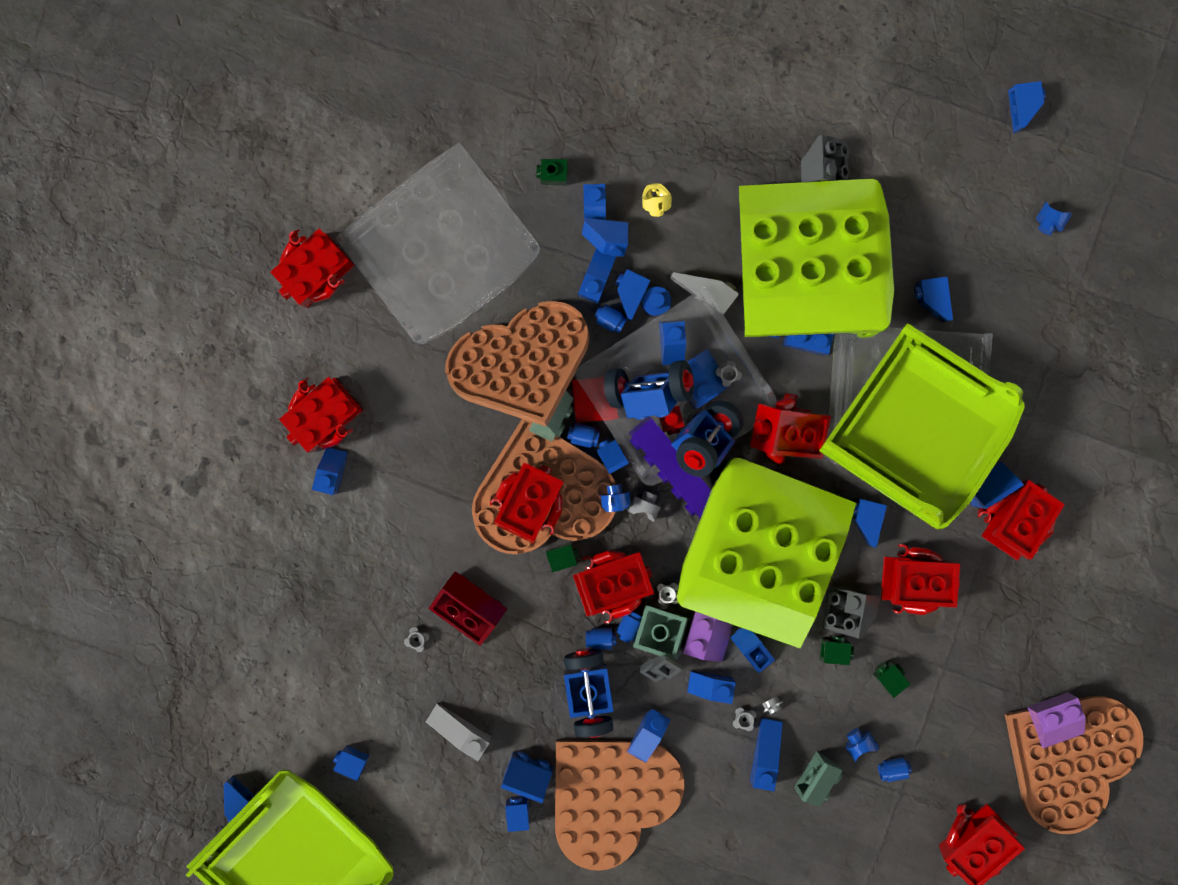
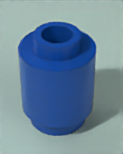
(610, 319)
(583, 435)
(629, 627)
(600, 638)
(894, 769)

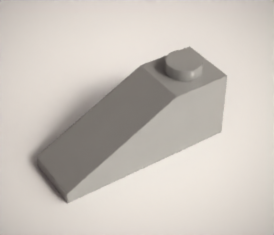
(721, 292)
(459, 732)

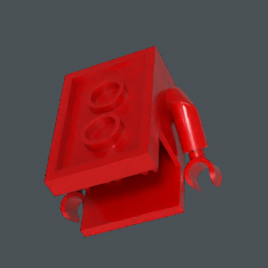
(311, 269)
(321, 416)
(789, 430)
(526, 501)
(1022, 520)
(920, 582)
(613, 584)
(979, 846)

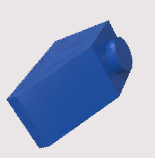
(1025, 102)
(594, 201)
(607, 235)
(630, 291)
(935, 297)
(672, 341)
(611, 455)
(330, 471)
(868, 519)
(752, 649)
(711, 686)
(648, 735)
(235, 797)

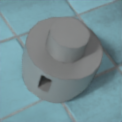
(645, 504)

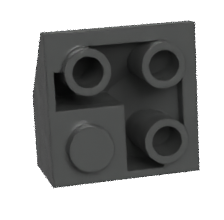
(825, 160)
(850, 611)

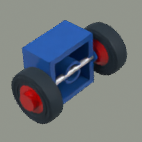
(649, 393)
(708, 438)
(588, 692)

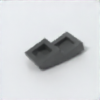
(660, 667)

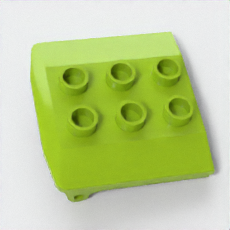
(816, 258)
(926, 428)
(764, 552)
(291, 838)

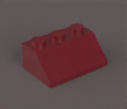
(467, 608)

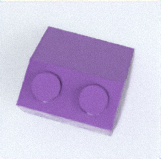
(706, 637)
(1058, 719)

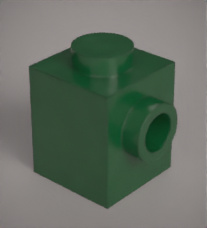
(552, 172)
(562, 557)
(836, 650)
(891, 678)

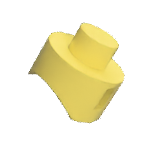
(659, 203)

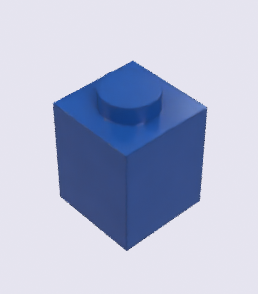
(350, 762)
(517, 814)

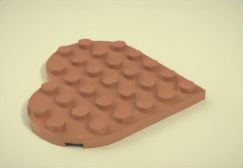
(521, 365)
(582, 489)
(1069, 781)
(609, 797)

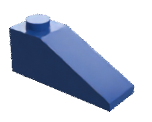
(596, 276)
(767, 755)

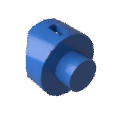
(1051, 219)
(656, 301)
(615, 499)
(860, 743)

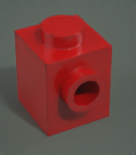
(672, 422)

